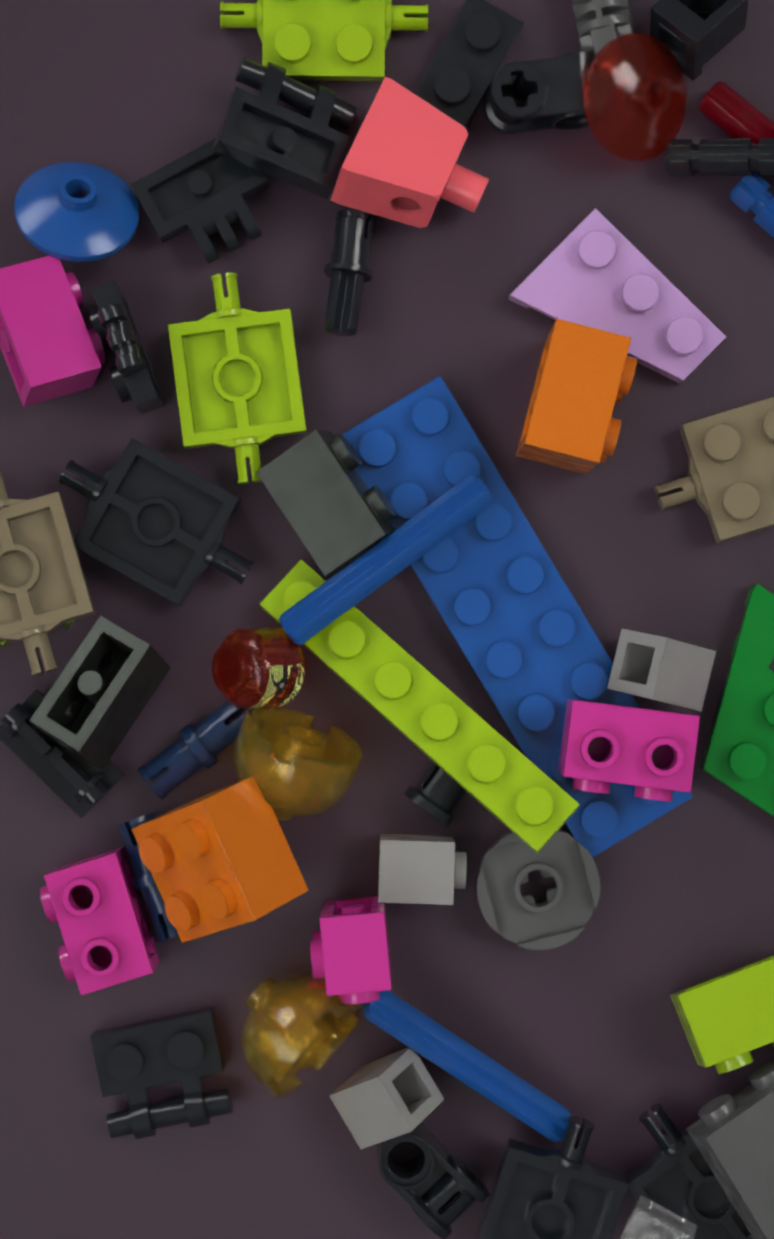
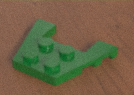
(742, 728)

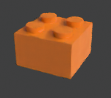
(575, 396)
(219, 861)

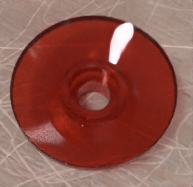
(618, 97)

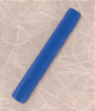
(385, 559)
(468, 1065)

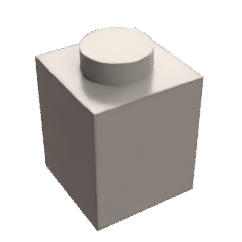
(661, 669)
(420, 869)
(386, 1098)

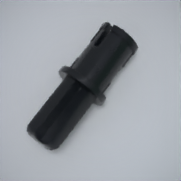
(348, 270)

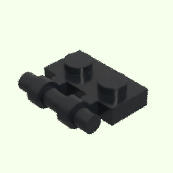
(282, 141)
(157, 1054)

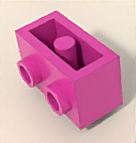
(45, 333)
(629, 748)
(99, 921)
(352, 949)

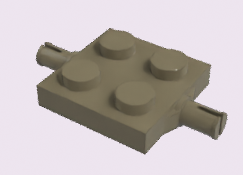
(729, 470)
(38, 575)

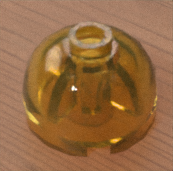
(294, 764)
(293, 1029)

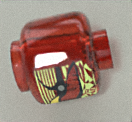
(259, 668)

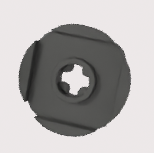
(517, 916)

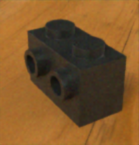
(328, 500)
(100, 692)

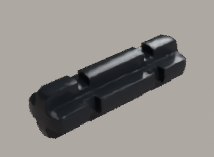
(720, 157)

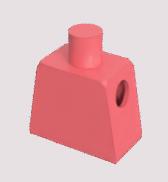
(406, 161)

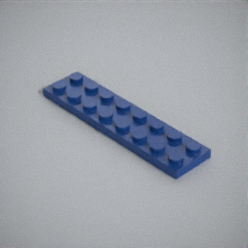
(501, 598)

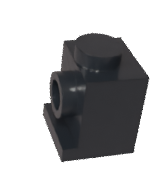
(697, 29)

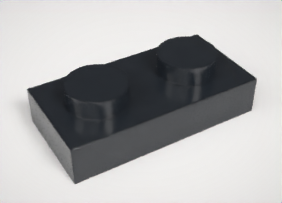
(469, 60)

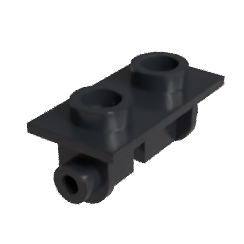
(60, 769)

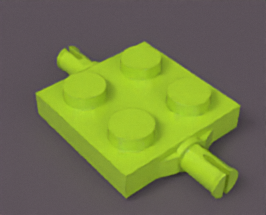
(325, 36)
(237, 378)

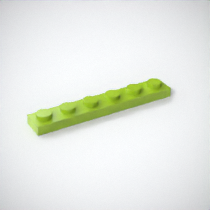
(431, 717)

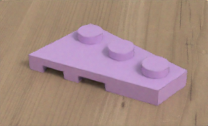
(612, 287)

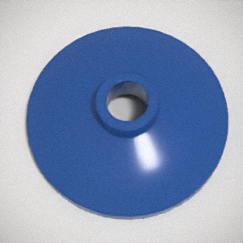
(76, 211)

